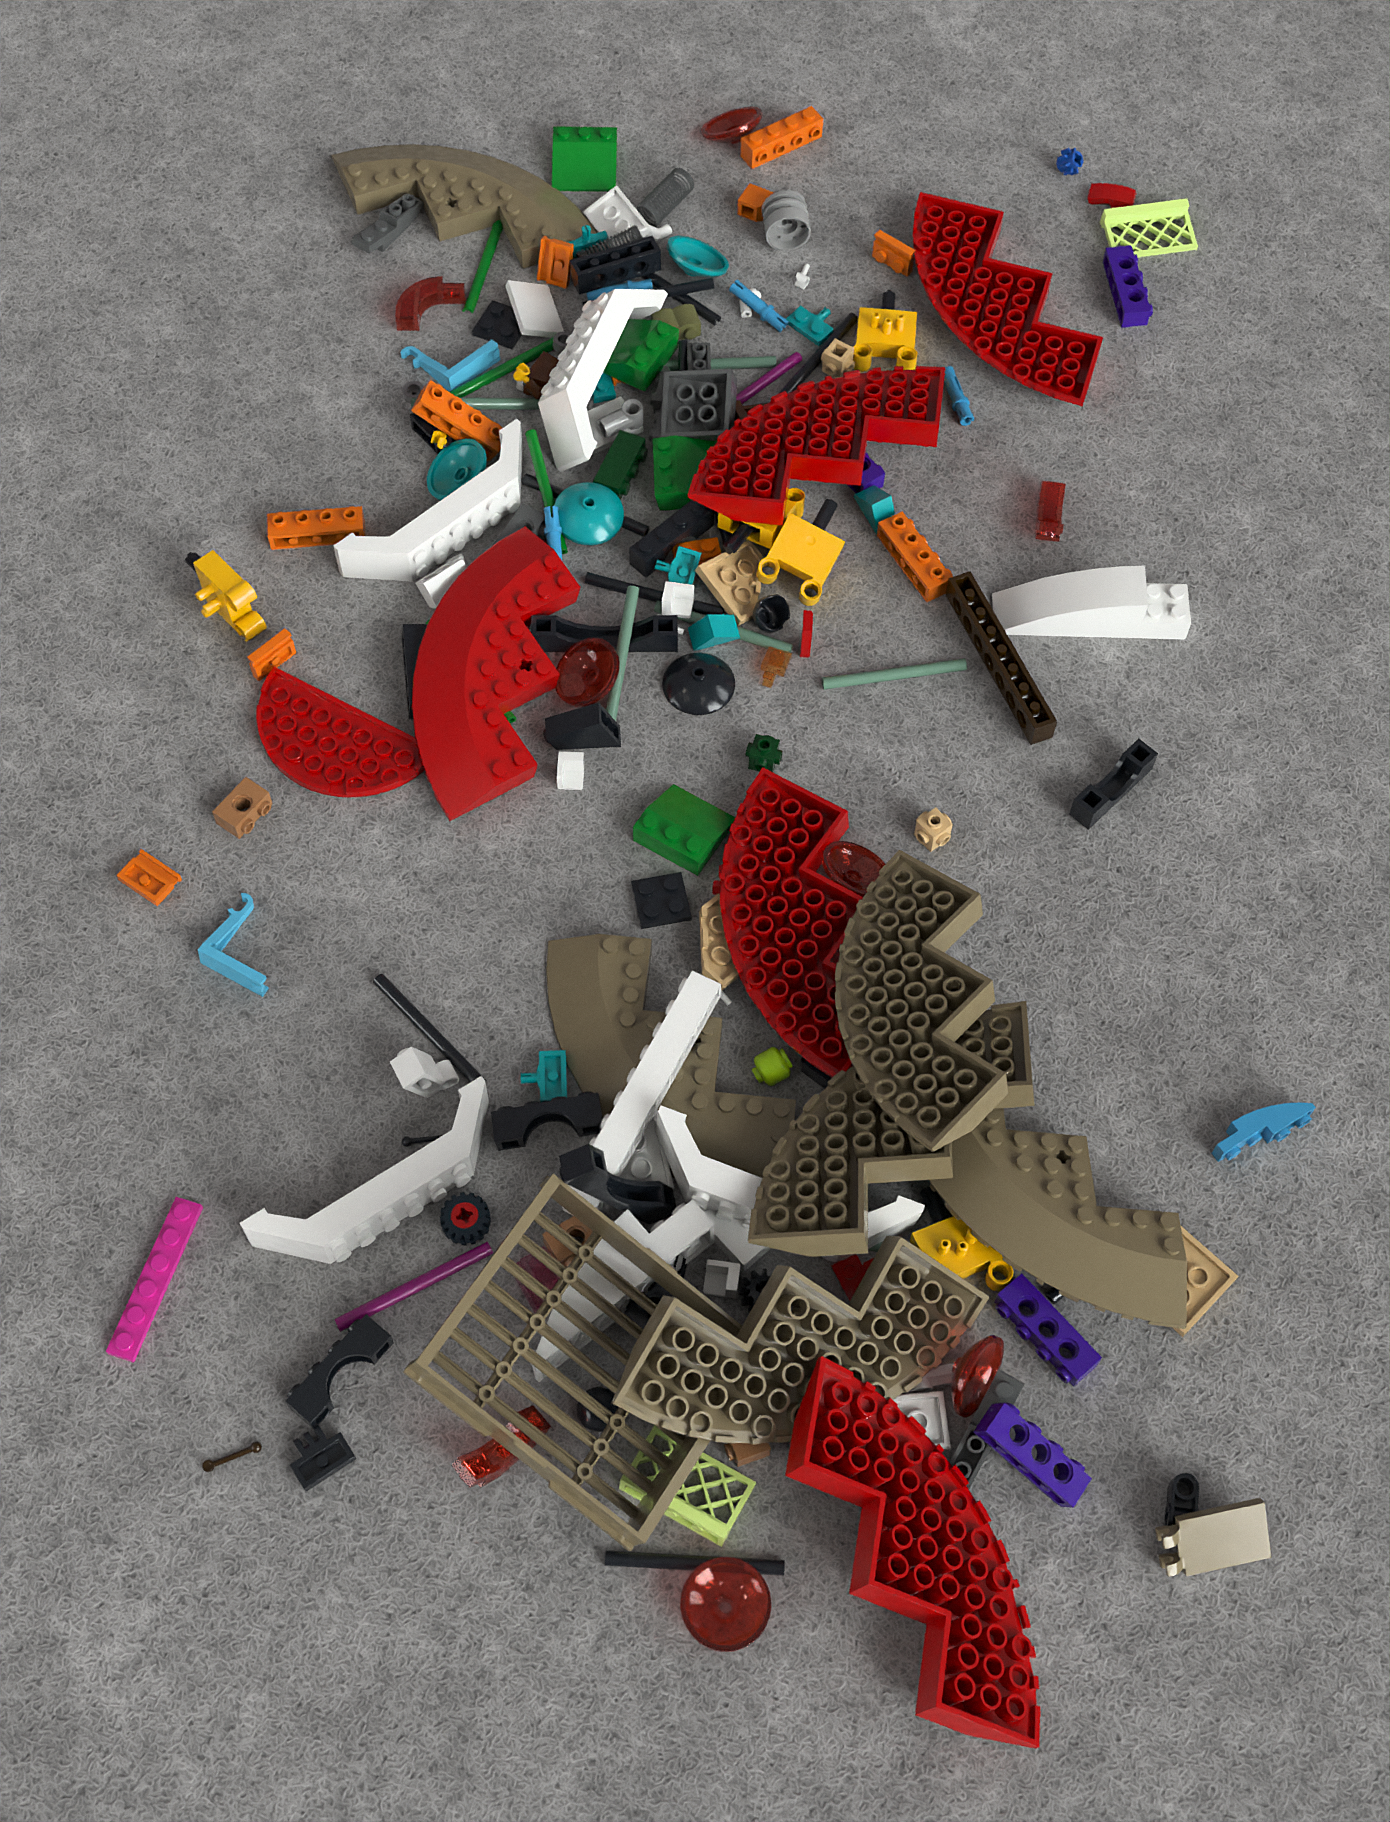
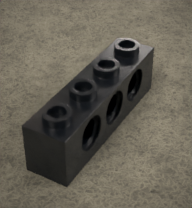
(615, 265)

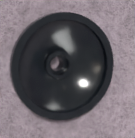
(698, 693)

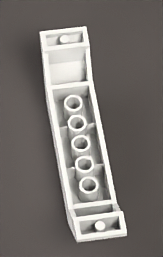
(581, 366)
(444, 526)
(734, 1191)
(385, 1198)

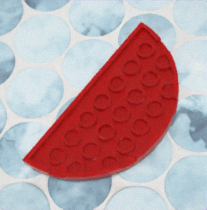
(330, 742)

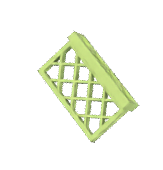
(1144, 216)
(682, 1510)

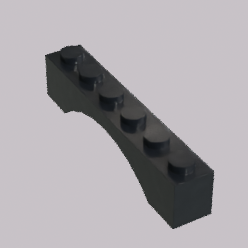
(652, 634)
(587, 1171)

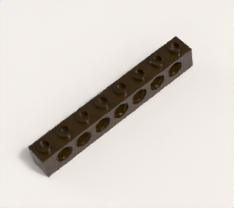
(1001, 658)

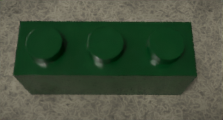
(622, 463)

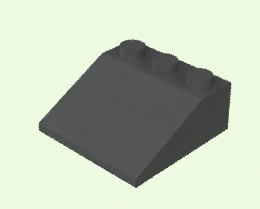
(698, 403)

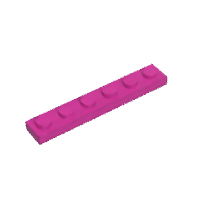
(154, 1279)

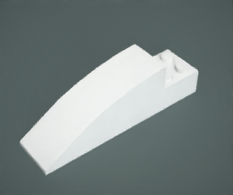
(1095, 604)
(683, 1234)

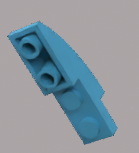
(1265, 1123)

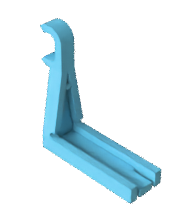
(460, 373)
(212, 956)

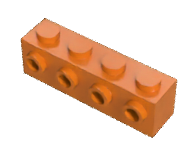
(781, 137)
(457, 418)
(314, 527)
(914, 556)

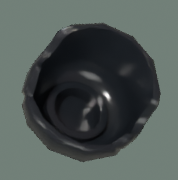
(769, 611)
(589, 1419)

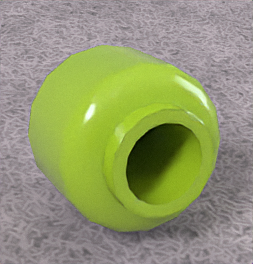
(772, 1066)

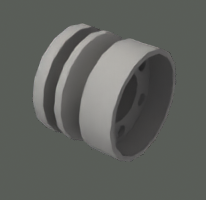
(786, 220)

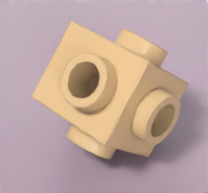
(837, 359)
(933, 829)

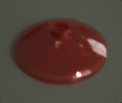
(732, 125)
(587, 672)
(851, 865)
(975, 1374)
(729, 1582)

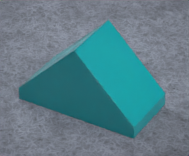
(875, 505)
(713, 630)

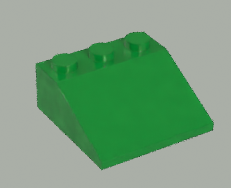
(584, 158)
(642, 352)
(675, 464)
(682, 829)

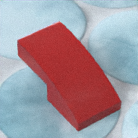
(1111, 193)

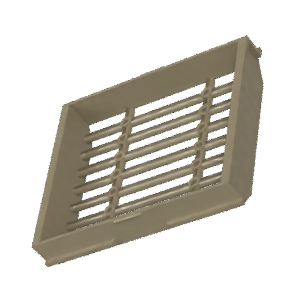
(688, 1449)

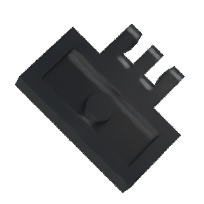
(320, 1458)

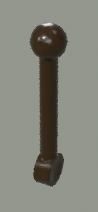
(208, 1465)

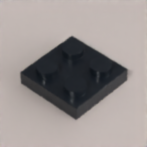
(499, 325)
(661, 900)

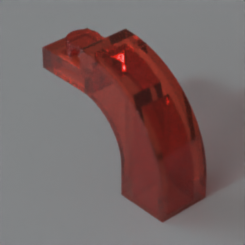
(423, 295)
(1049, 511)
(492, 1458)

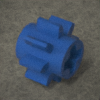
(1069, 161)

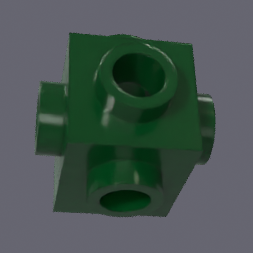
(763, 753)

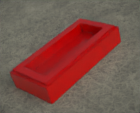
(806, 635)

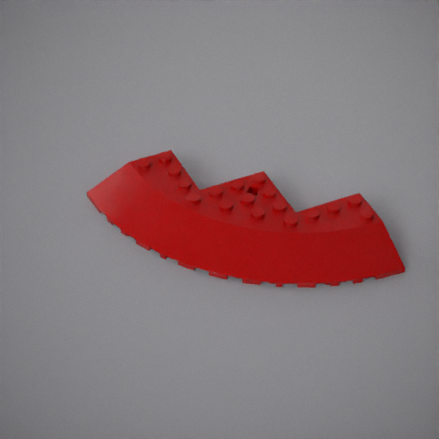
(997, 303)
(815, 437)
(484, 663)
(785, 916)
(923, 1554)

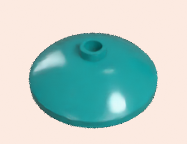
(696, 257)
(455, 467)
(589, 523)

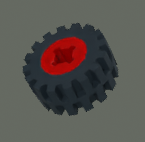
(468, 1228)

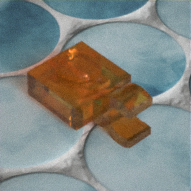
(773, 664)

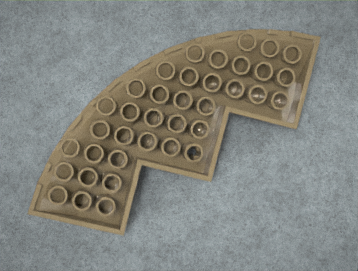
(462, 193)
(910, 1001)
(602, 1023)
(843, 1140)
(1039, 1210)
(751, 1385)

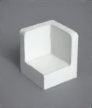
(678, 599)
(570, 770)
(721, 1278)

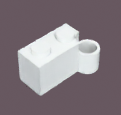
(439, 581)
(420, 1073)

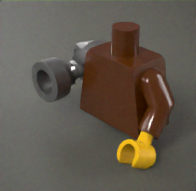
(538, 375)

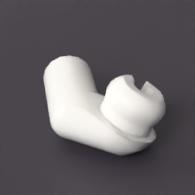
(659, 233)
(745, 310)

